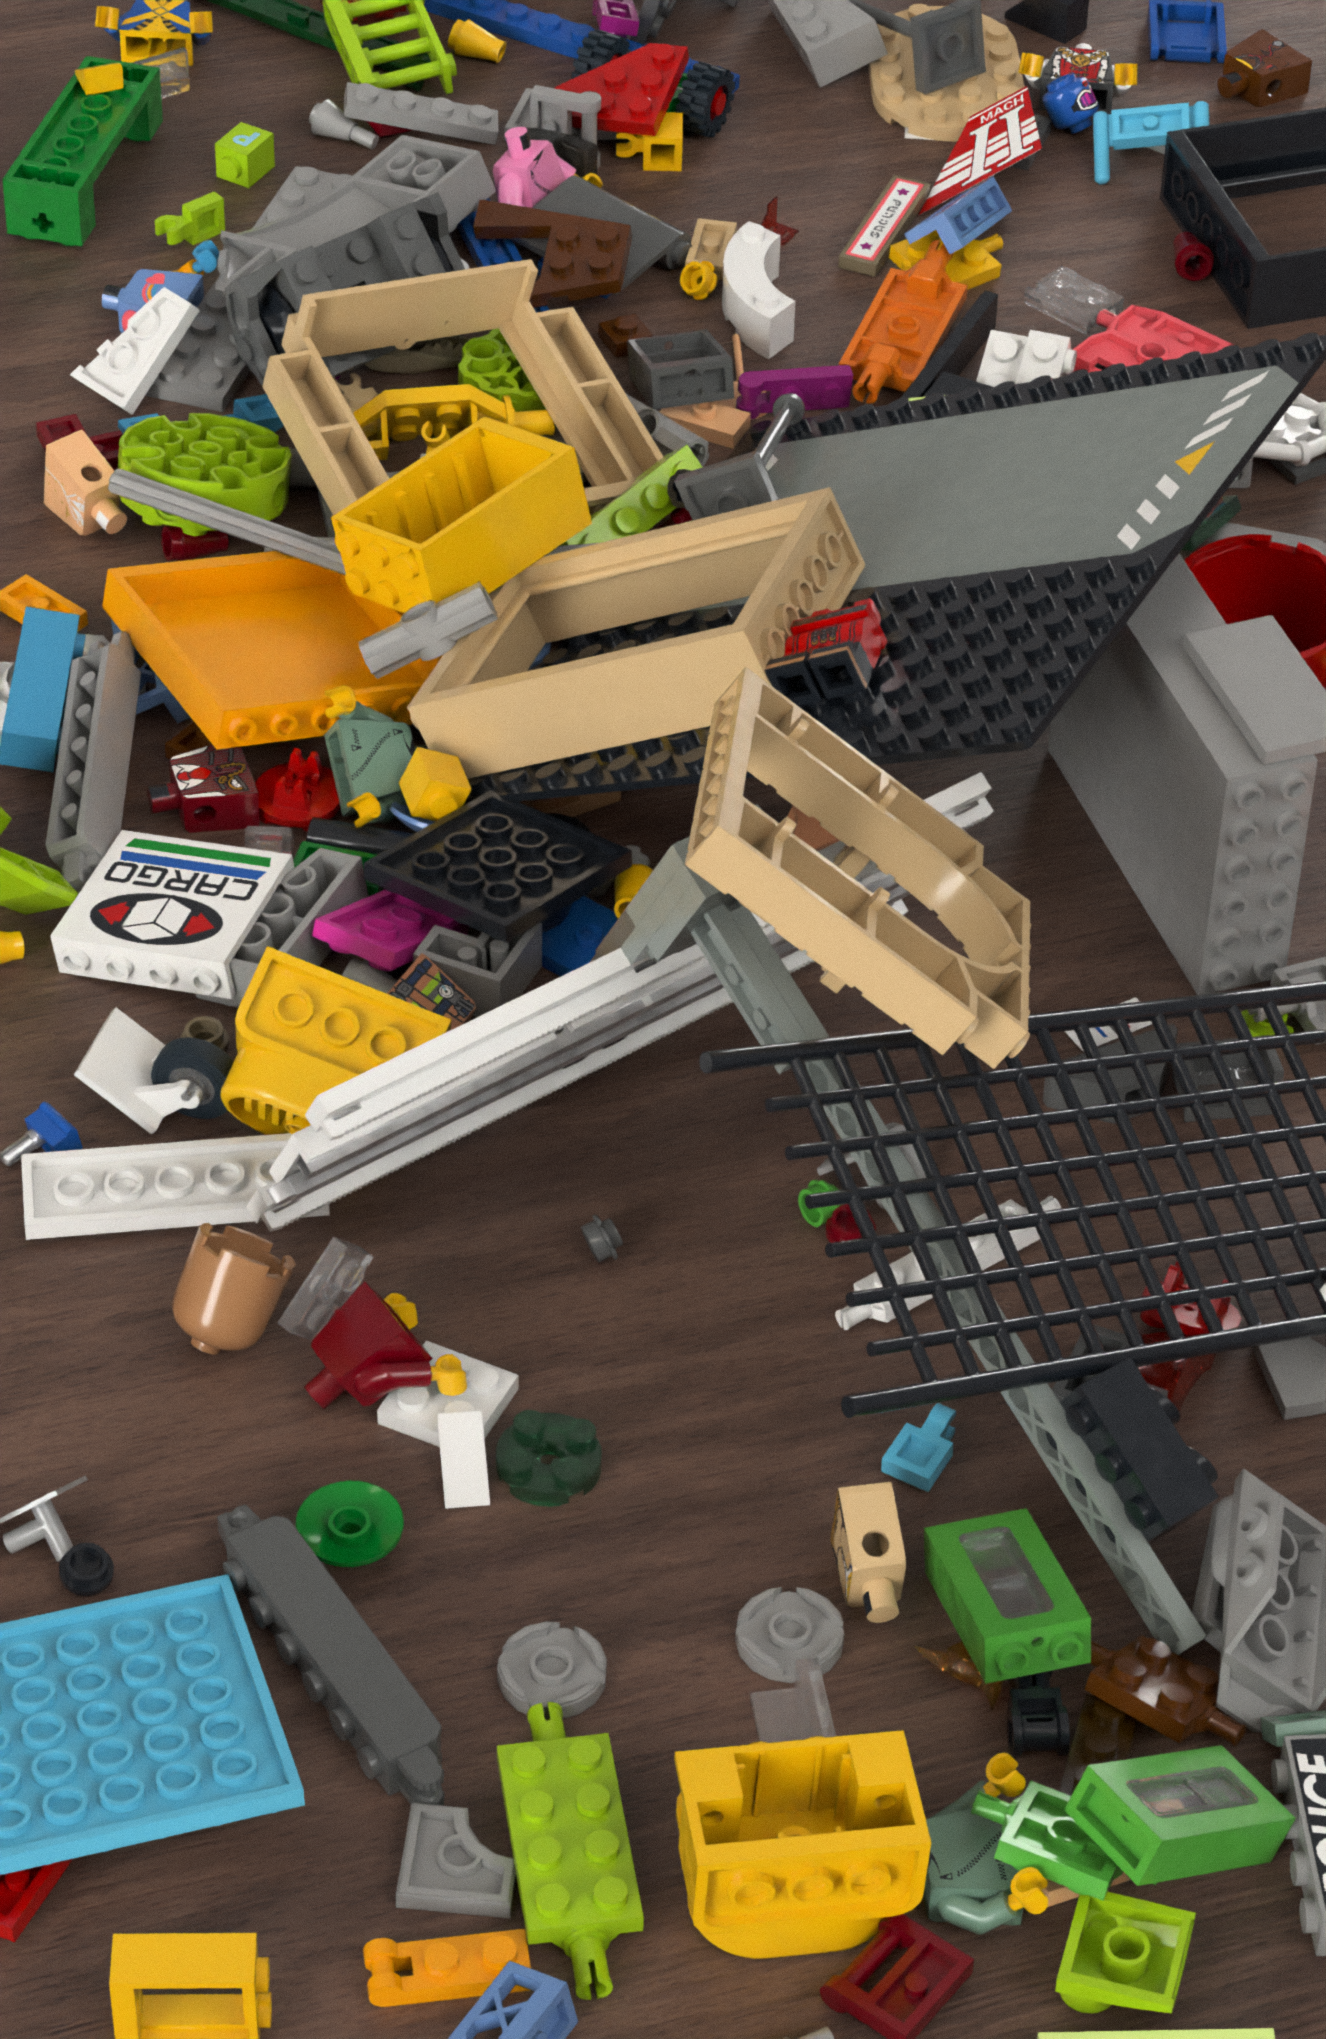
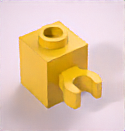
(659, 151)

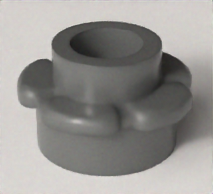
(602, 1238)

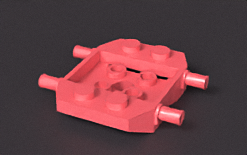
(1140, 336)

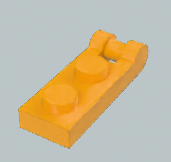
(441, 1966)

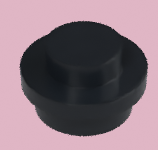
(86, 1569)

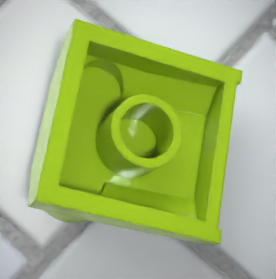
(1124, 1954)

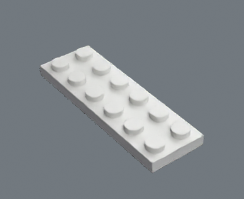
(146, 1185)

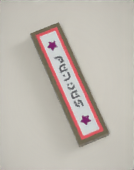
(884, 225)

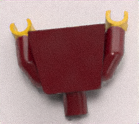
(374, 1352)

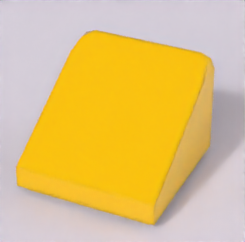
(101, 78)

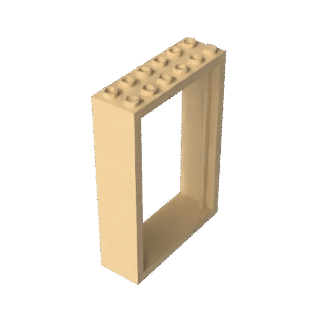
(501, 717)

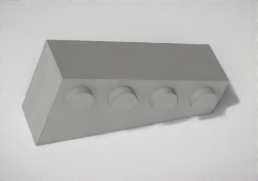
(830, 36)
(309, 891)

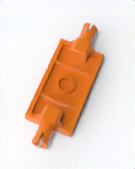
(904, 325)

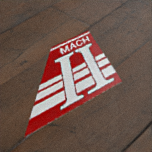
(988, 145)

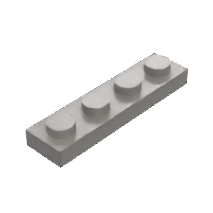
(421, 113)

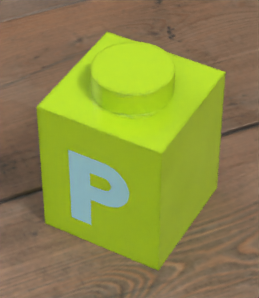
(244, 154)

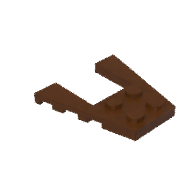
(581, 255)

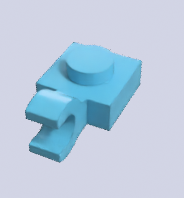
(923, 1452)

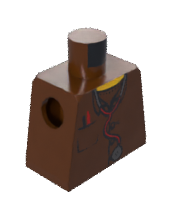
(1264, 71)

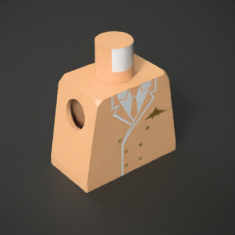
(79, 485)

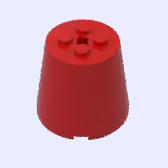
(1263, 578)

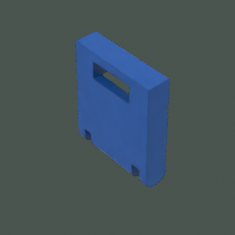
(1186, 40)

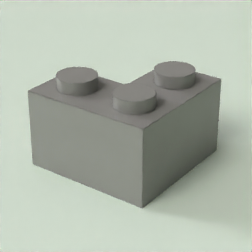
(483, 966)

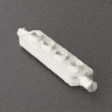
(908, 1270)

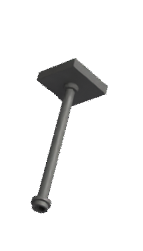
(944, 42)
(742, 479)

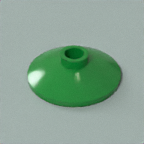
(350, 1523)

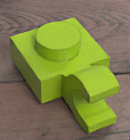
(199, 221)

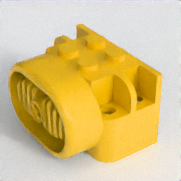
(308, 1033)
(800, 1842)

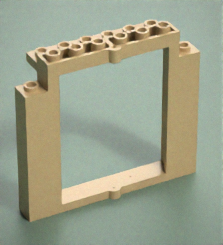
(548, 345)

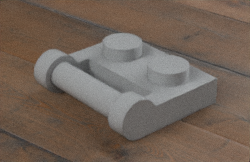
(553, 111)

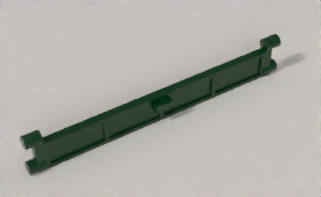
(311, 25)

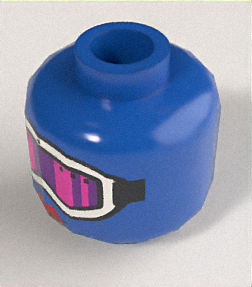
(1070, 103)

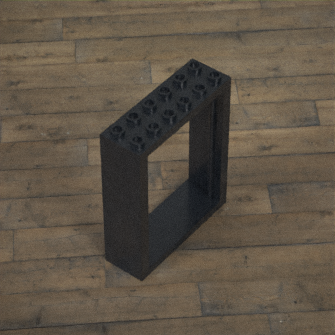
(1244, 159)

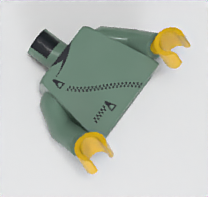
(366, 757)
(963, 1877)

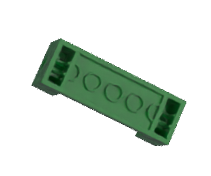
(54, 175)

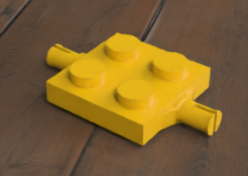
(969, 265)

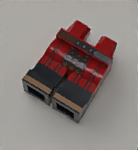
(827, 651)

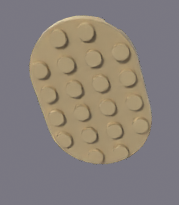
(945, 111)

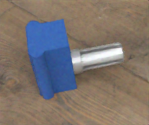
(45, 1130)

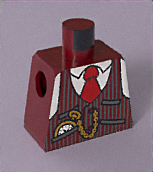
(209, 791)

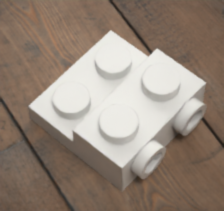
(1025, 358)

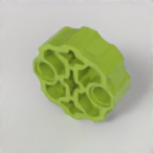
(495, 370)

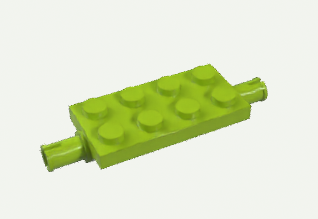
(570, 1845)

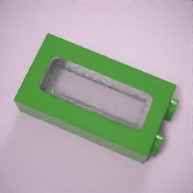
(1005, 1593)
(1179, 1814)

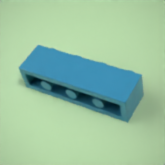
(40, 689)

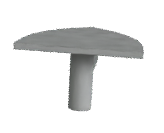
(45, 1525)

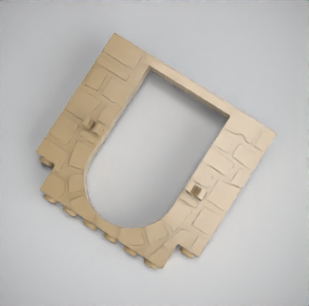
(832, 914)

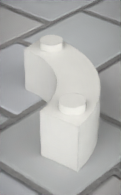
(749, 299)

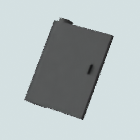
(651, 237)

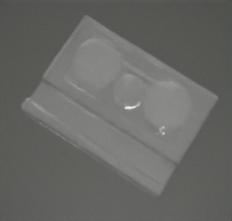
(1072, 299)

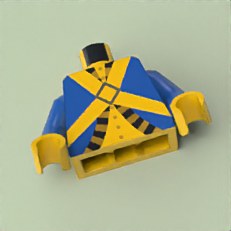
(155, 28)

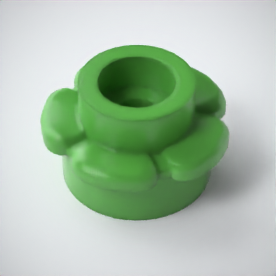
(816, 1216)

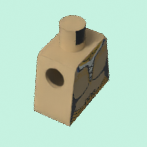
(869, 1549)

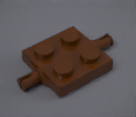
(1160, 1690)

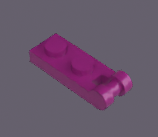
(616, 17)
(816, 386)

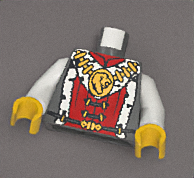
(1084, 62)

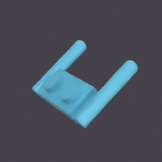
(1140, 128)

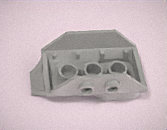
(1274, 1604)

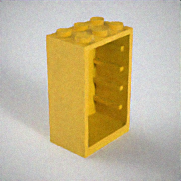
(462, 516)

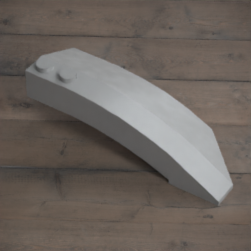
(395, 177)

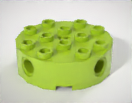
(210, 458)

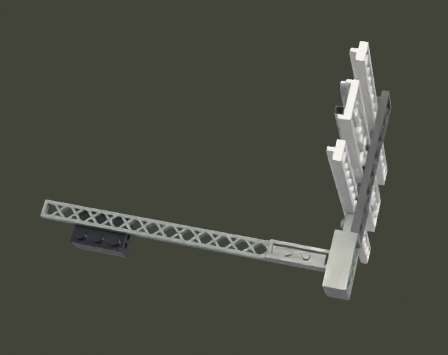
(659, 968)

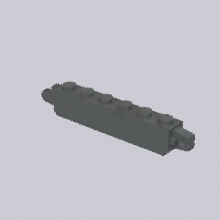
(335, 1653)

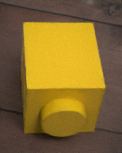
(434, 784)

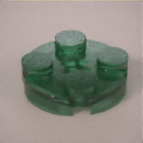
(543, 1434)

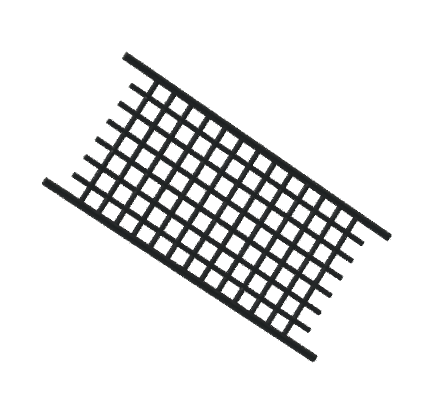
(1041, 1025)

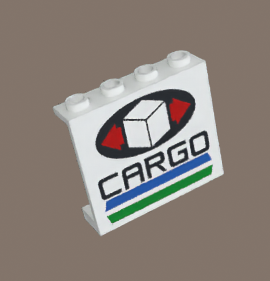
(167, 912)

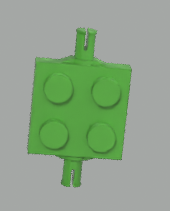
(1048, 1839)

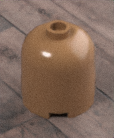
(229, 1289)

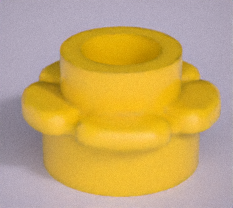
(691, 279)

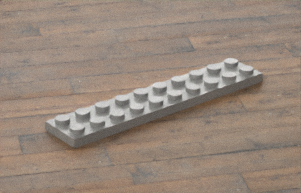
(206, 362)

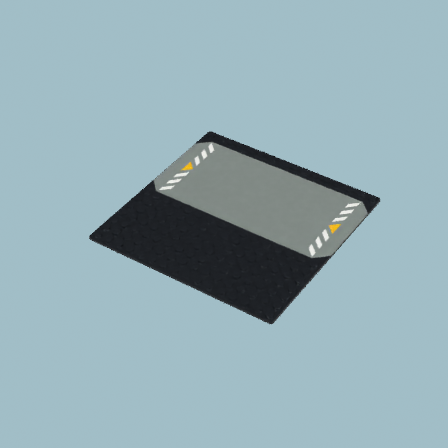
(995, 542)

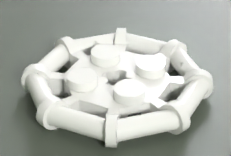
(1297, 433)

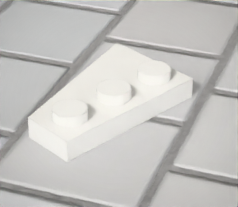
(135, 358)

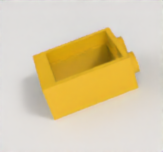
(189, 1963)

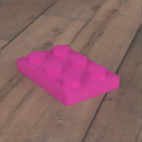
(381, 929)

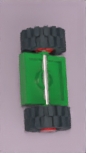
(701, 92)

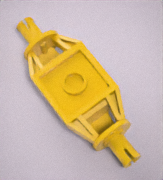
(405, 411)

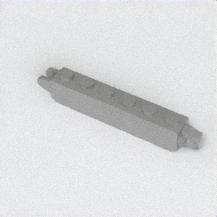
(93, 758)

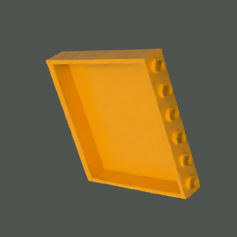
(257, 643)

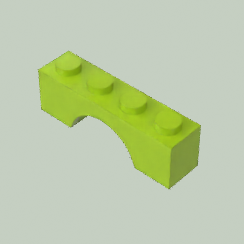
(639, 505)

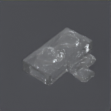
(326, 1288)

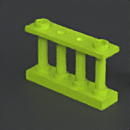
(360, 60)

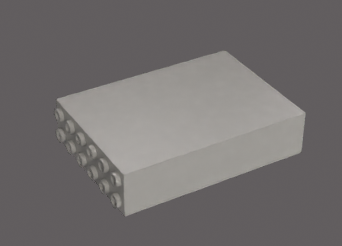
(1183, 795)

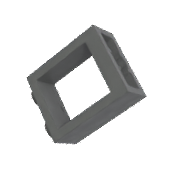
(686, 374)

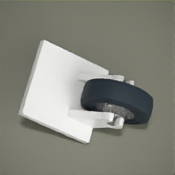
(154, 1078)

